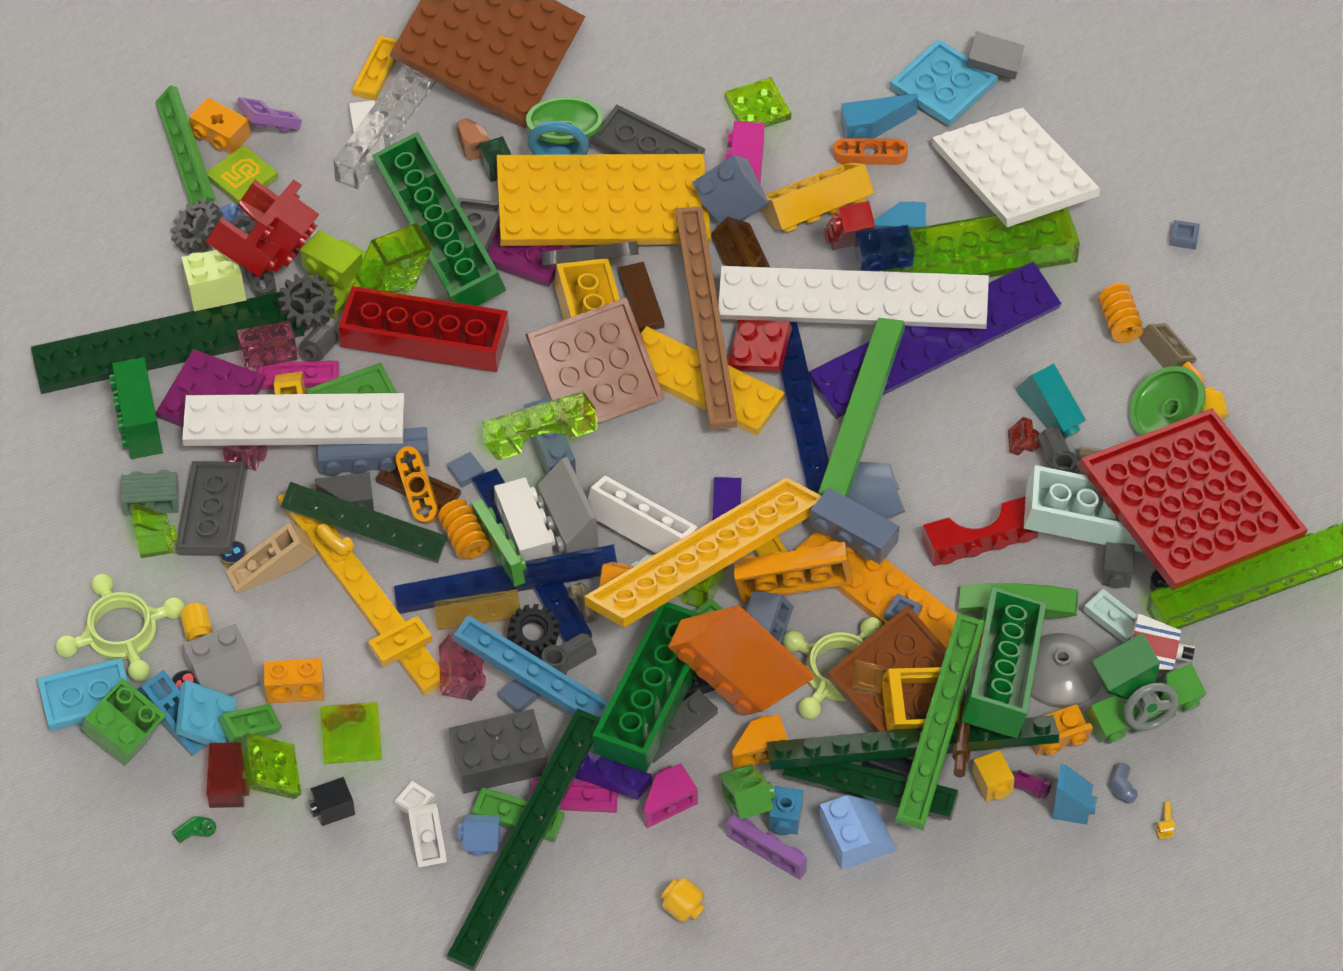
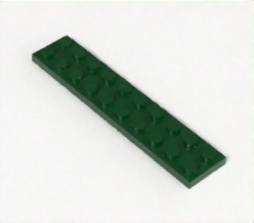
(160, 340)

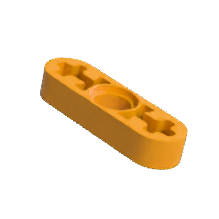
(430, 501)

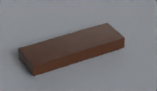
(641, 296)
(443, 492)

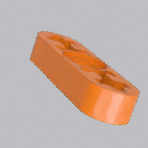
(888, 145)

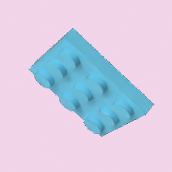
(943, 82)

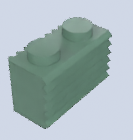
(152, 490)

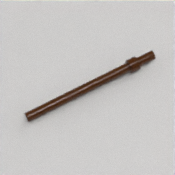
(961, 749)

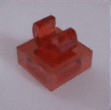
(1022, 437)

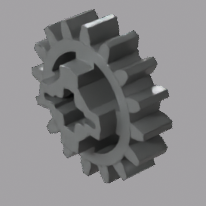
(195, 225)
(319, 300)

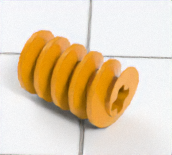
(1121, 313)
(463, 530)

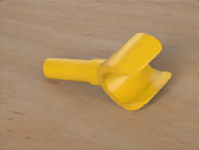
(1166, 827)

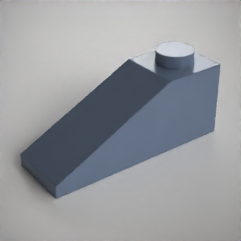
(771, 612)

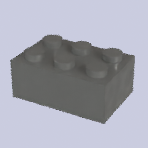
(498, 751)

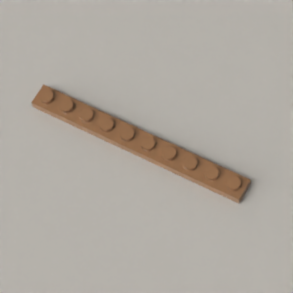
(706, 318)

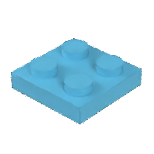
(200, 711)

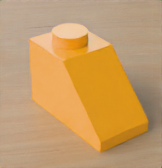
(753, 743)

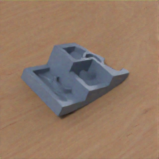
(877, 489)

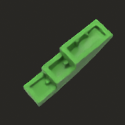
(1060, 601)

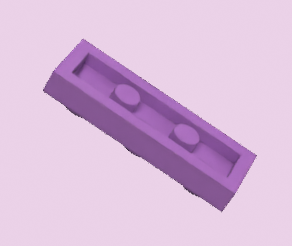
(767, 846)

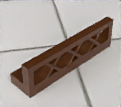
(739, 247)

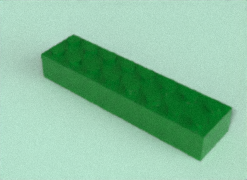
(427, 199)

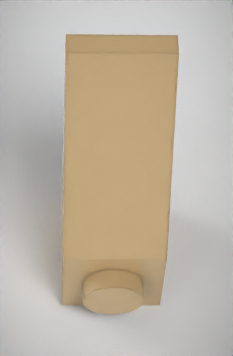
(272, 558)

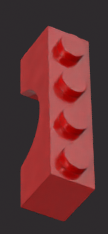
(949, 542)

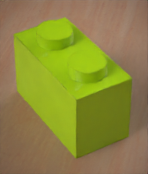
(331, 259)

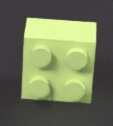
(212, 280)

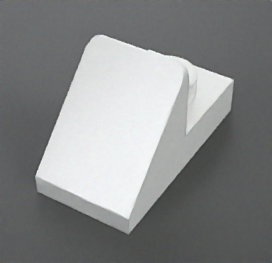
(427, 835)

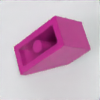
(669, 795)

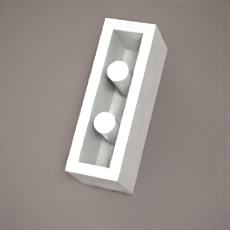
(523, 519)

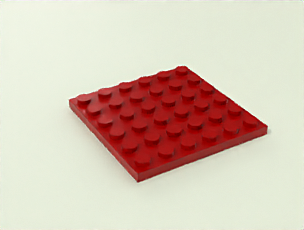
(1192, 498)

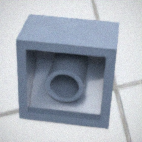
(731, 190)

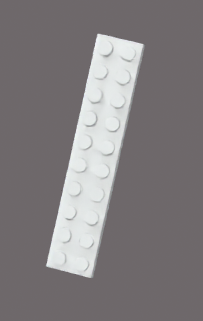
(853, 296)

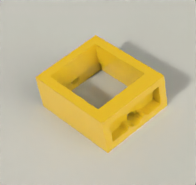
(893, 695)

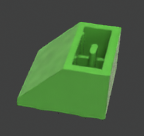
(123, 722)

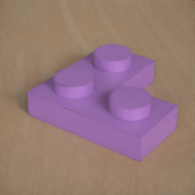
(262, 115)

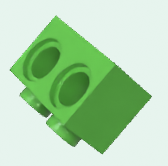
(747, 791)

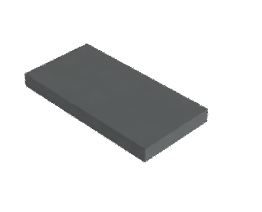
(632, 134)
(211, 508)

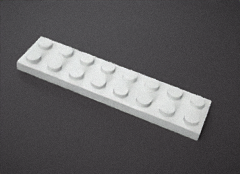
(294, 419)

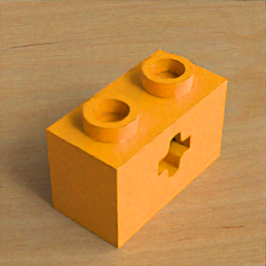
(219, 126)

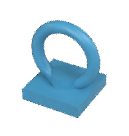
(540, 147)

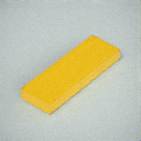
(375, 70)

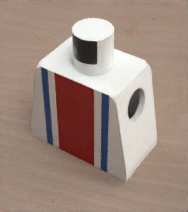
(1163, 641)

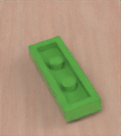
(510, 808)

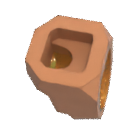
(470, 136)

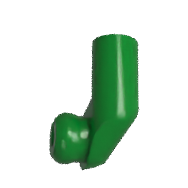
(195, 826)

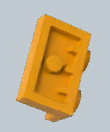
(1071, 730)

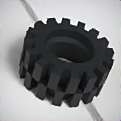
(537, 616)

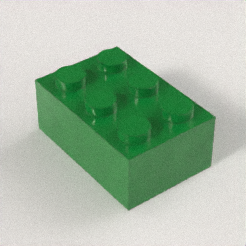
(135, 408)

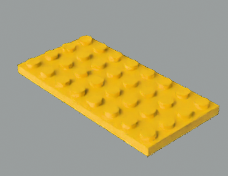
(596, 198)

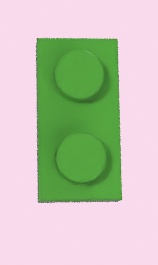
(255, 720)

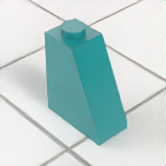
(1052, 401)

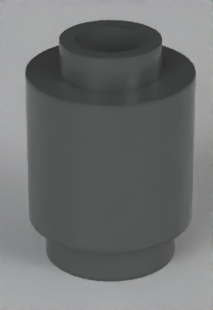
(318, 342)

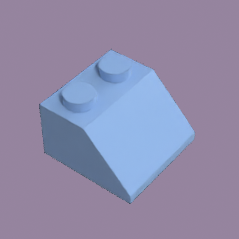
(854, 830)

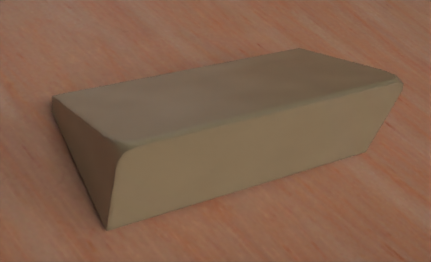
(1166, 345)

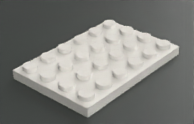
(1015, 167)

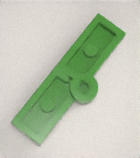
(502, 549)

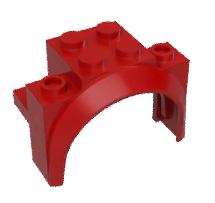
(279, 219)

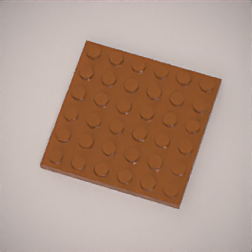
(490, 49)

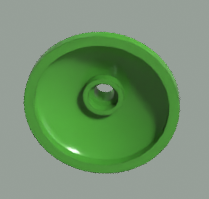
(571, 110)
(1166, 398)

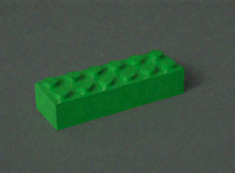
(1004, 663)
(646, 695)

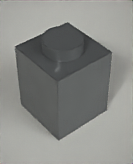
(1118, 565)

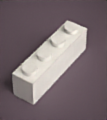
(636, 516)

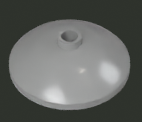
(1064, 682)

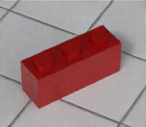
(846, 222)

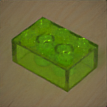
(395, 260)

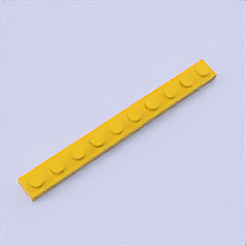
(371, 602)

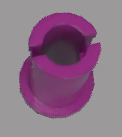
(1032, 784)

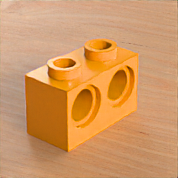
(294, 680)

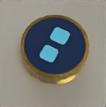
(238, 552)

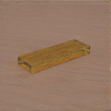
(484, 608)

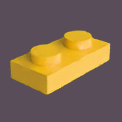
(400, 641)

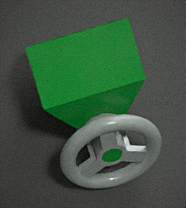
(1131, 674)

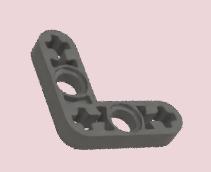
(589, 253)

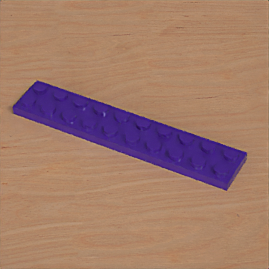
(1011, 304)

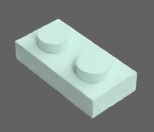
(1111, 615)

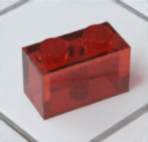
(226, 776)

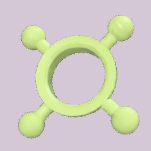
(794, 641)
(129, 649)

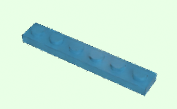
(527, 668)

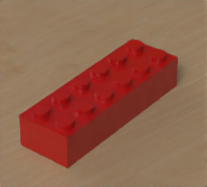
(424, 328)

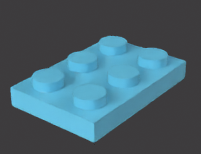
(75, 693)

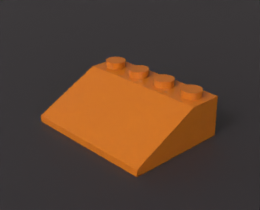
(739, 659)

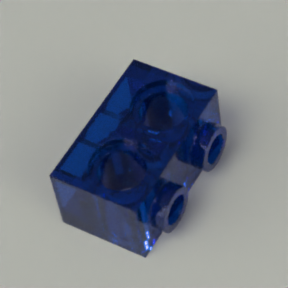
(884, 248)

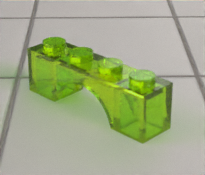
(567, 415)

